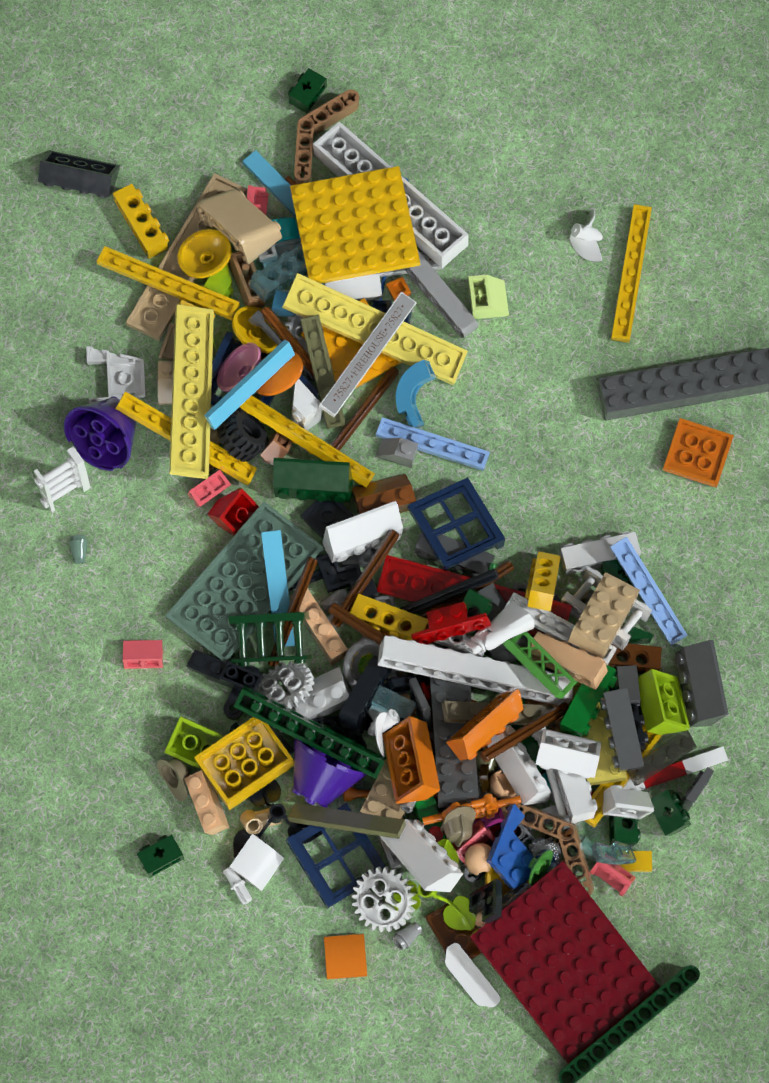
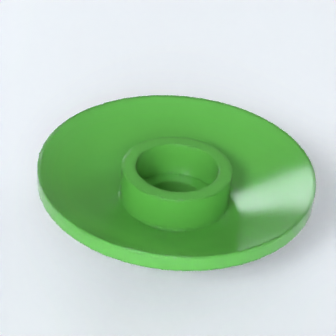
(539, 866)

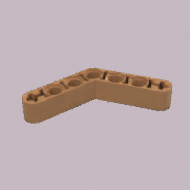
(346, 103)
(565, 842)

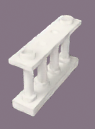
(62, 479)
(593, 577)

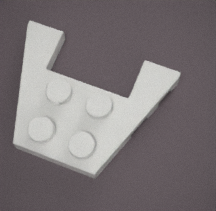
(123, 373)

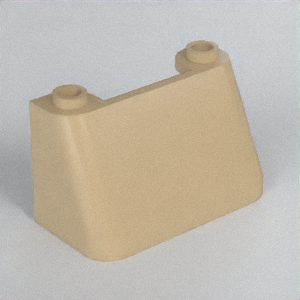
(240, 222)

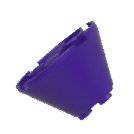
(101, 434)
(320, 775)

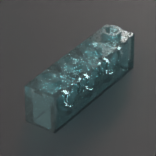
(282, 278)

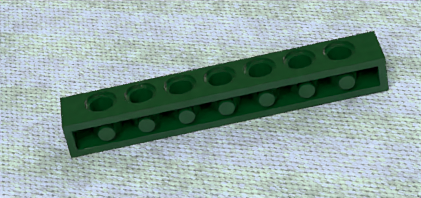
(310, 732)

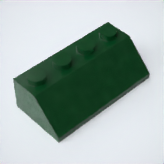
(312, 479)

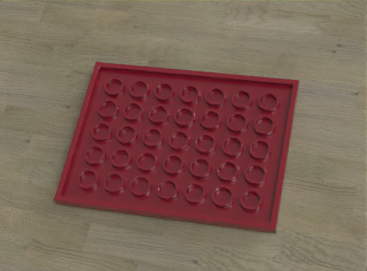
(565, 962)

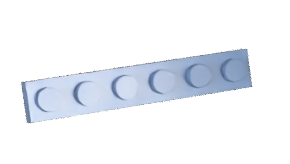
(435, 444)
(649, 591)

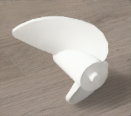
(584, 240)
(381, 722)

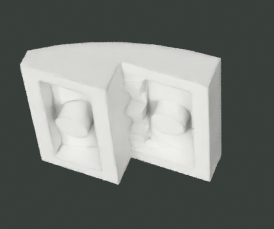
(256, 862)

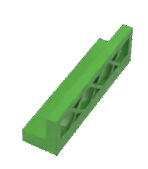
(535, 669)

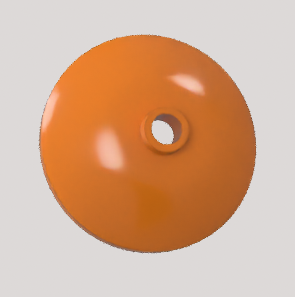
(283, 378)

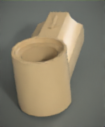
(259, 820)

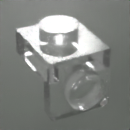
(541, 845)

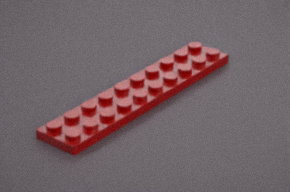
(416, 581)

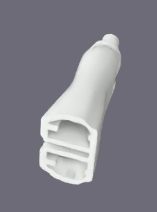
(507, 624)

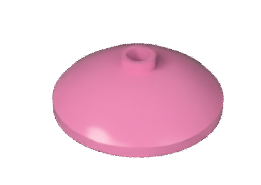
(238, 365)

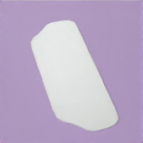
(470, 977)

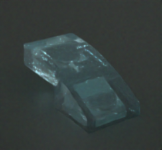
(389, 700)
(615, 854)

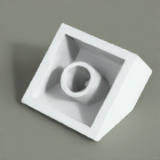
(305, 407)
(626, 803)

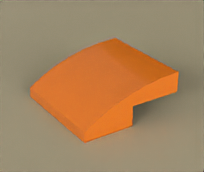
(345, 956)

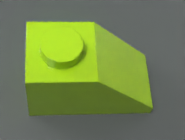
(221, 282)

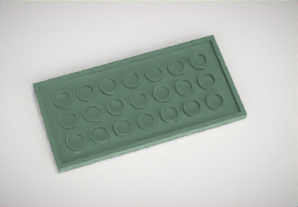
(238, 583)

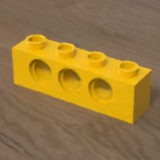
(151, 245)
(542, 581)
(364, 606)

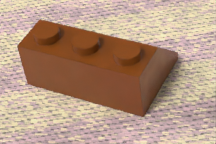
(384, 492)

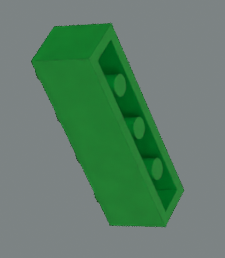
(585, 706)

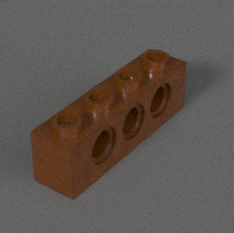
(650, 655)

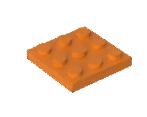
(698, 452)

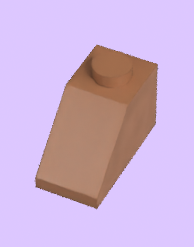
(277, 447)

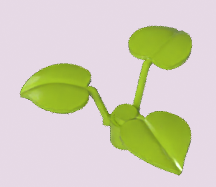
(457, 913)

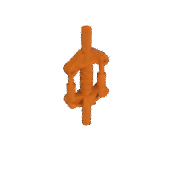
(483, 807)

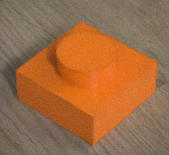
(396, 287)

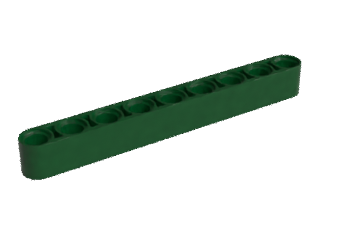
(633, 1018)

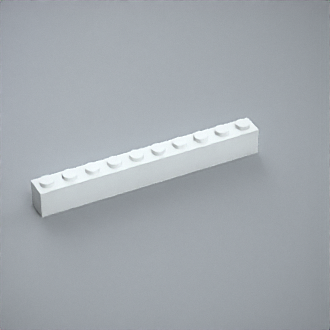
(466, 669)

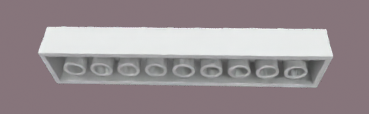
(433, 229)

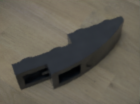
(223, 673)

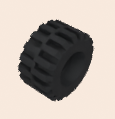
(242, 436)

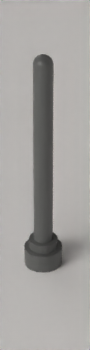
(258, 320)

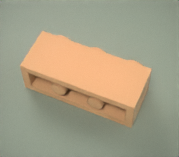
(206, 803)

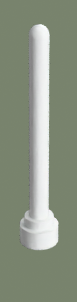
(553, 781)

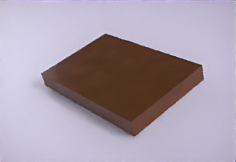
(448, 936)

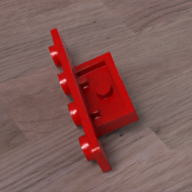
(450, 622)

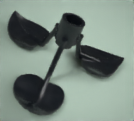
(267, 795)

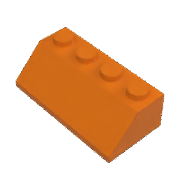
(486, 724)
(411, 761)

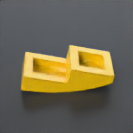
(642, 864)

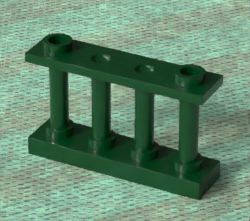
(260, 621)

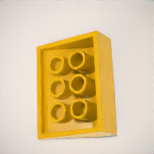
(244, 761)

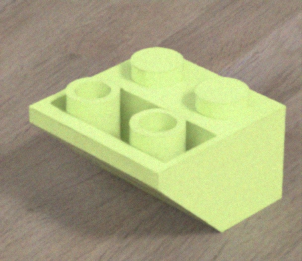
(487, 297)

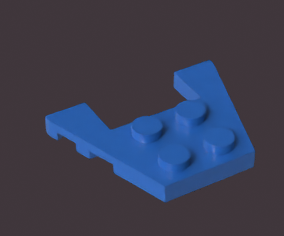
(508, 853)

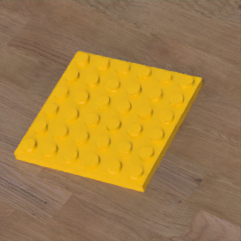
(355, 225)

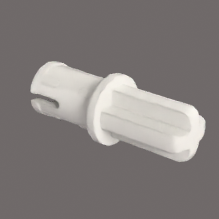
(238, 886)

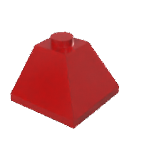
(233, 511)

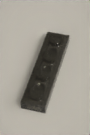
(663, 757)

